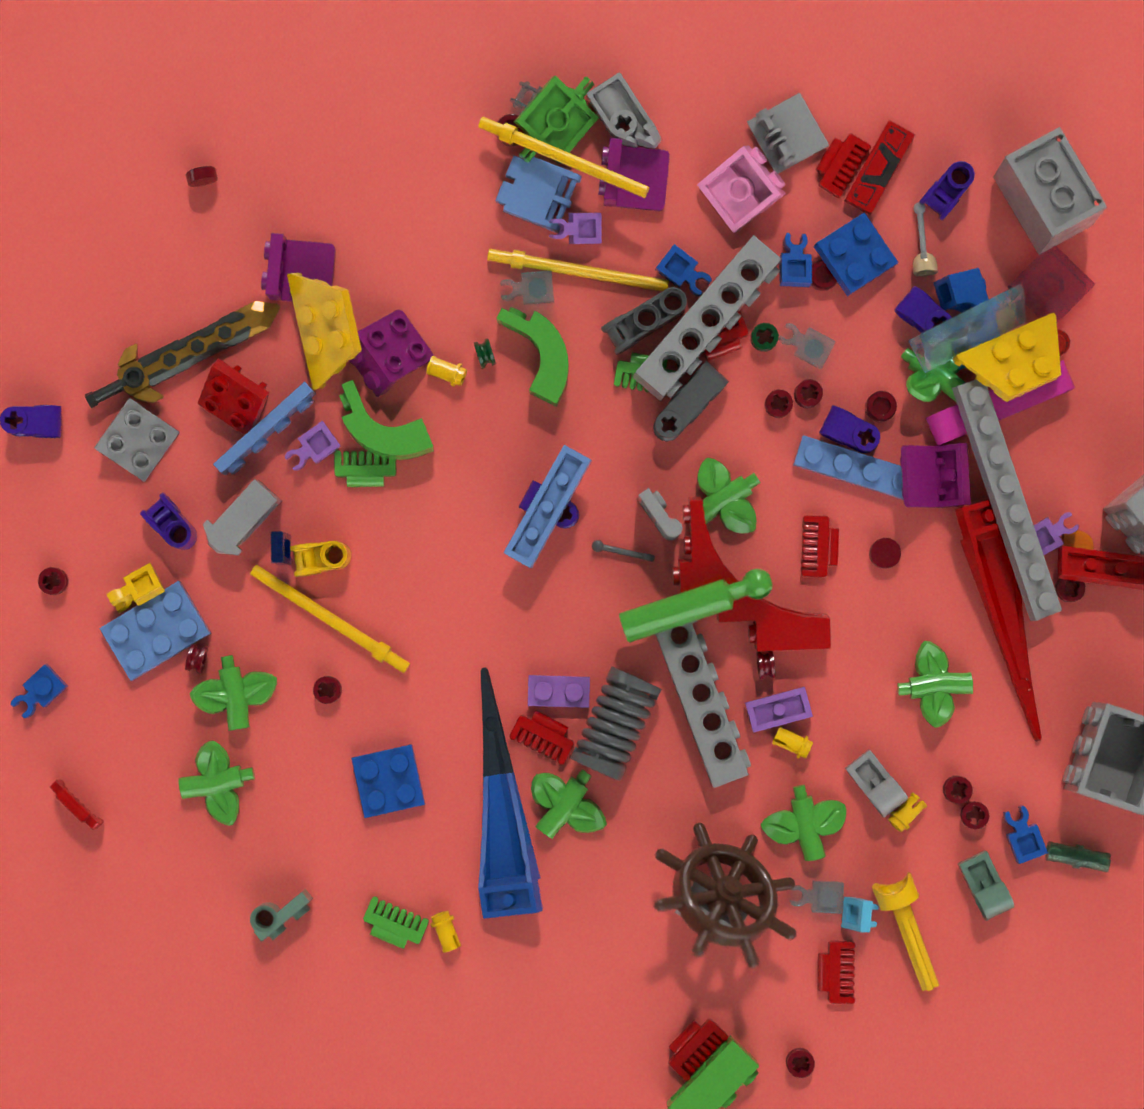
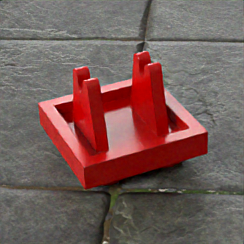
(233, 397)

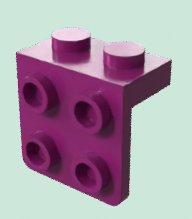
(638, 164)
(286, 256)
(389, 352)
(935, 475)

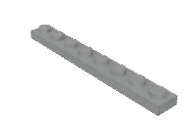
(1007, 500)

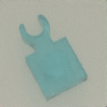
(535, 288)
(812, 346)
(824, 896)

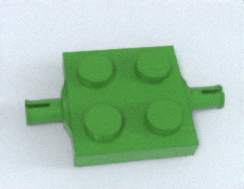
(557, 116)

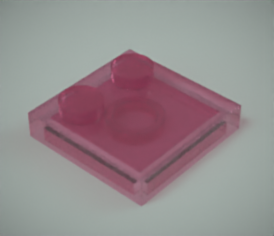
(1053, 284)

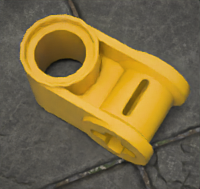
(314, 557)

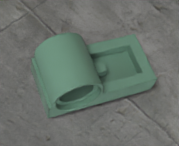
(985, 885)
(295, 908)

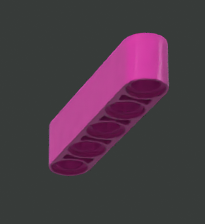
(949, 424)

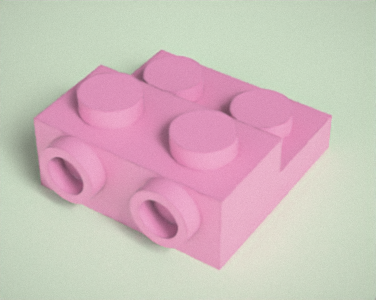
(742, 187)

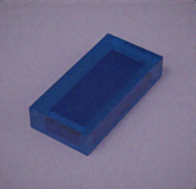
(280, 548)

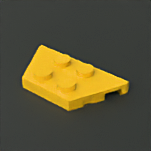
(325, 326)
(1017, 359)

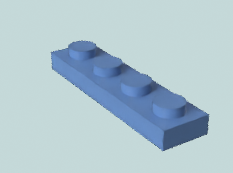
(256, 438)
(849, 466)
(547, 506)

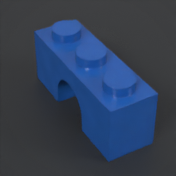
(961, 291)

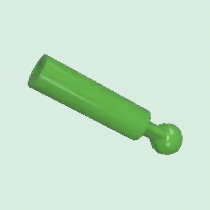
(692, 605)

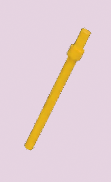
(510, 134)
(519, 260)
(379, 651)

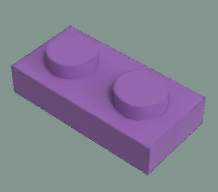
(558, 691)
(778, 709)

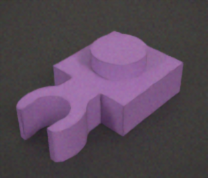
(581, 228)
(316, 443)
(1049, 533)

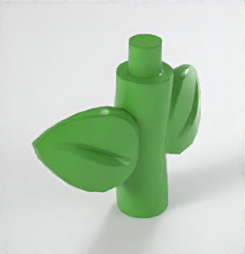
(929, 385)
(727, 496)
(935, 684)
(233, 693)
(216, 782)
(566, 804)
(806, 823)

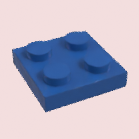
(855, 254)
(388, 781)

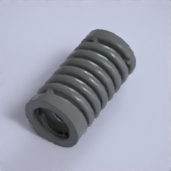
(615, 723)

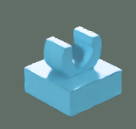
(858, 914)

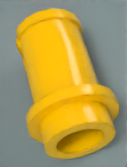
(446, 371)
(792, 742)
(905, 813)
(445, 931)

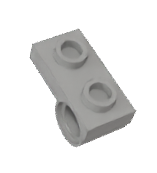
(876, 783)

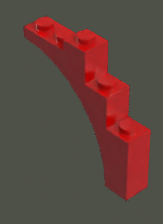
(774, 626)

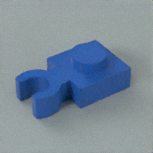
(794, 265)
(679, 268)
(41, 688)
(1024, 840)

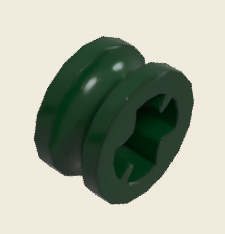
(762, 328)
(484, 353)

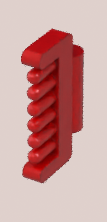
(833, 162)
(729, 341)
(826, 549)
(545, 728)
(74, 806)
(830, 975)
(690, 1041)

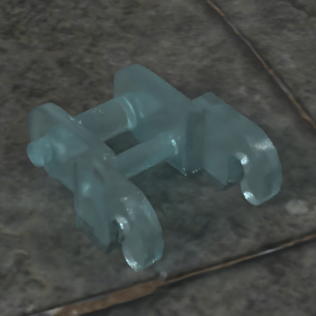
(525, 87)

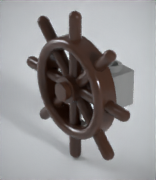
(718, 905)

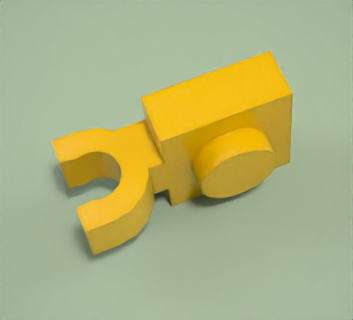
(140, 586)

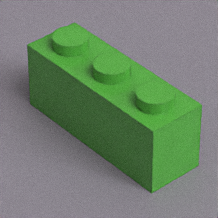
(717, 1079)

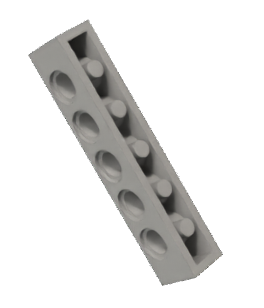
(752, 256)
(718, 770)

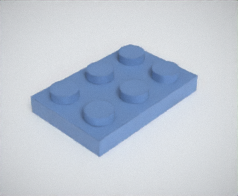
(155, 631)

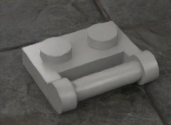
(654, 507)

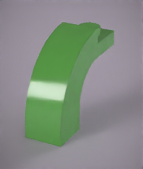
(554, 365)
(388, 442)

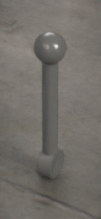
(598, 546)

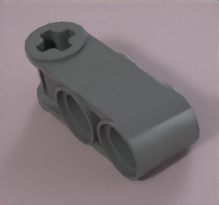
(631, 328)
(690, 401)

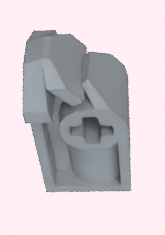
(617, 104)
(241, 519)

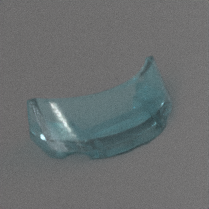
(970, 328)

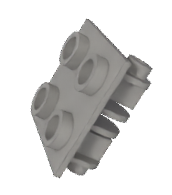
(787, 133)
(136, 439)

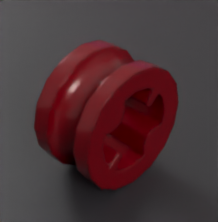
(780, 395)
(811, 402)
(49, 572)
(1079, 590)
(196, 658)
(765, 664)
(328, 680)
(967, 791)
(980, 822)
(798, 1053)

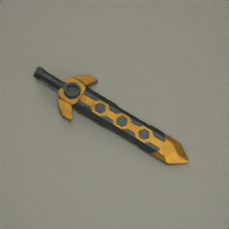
(183, 353)

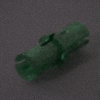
(1078, 856)

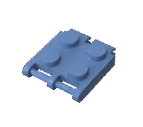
(537, 191)

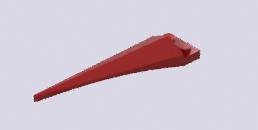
(1001, 598)

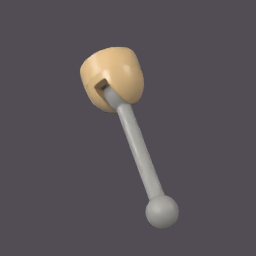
(924, 263)

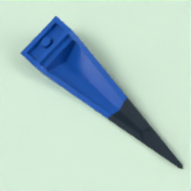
(507, 857)

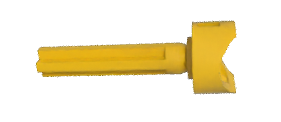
(898, 898)

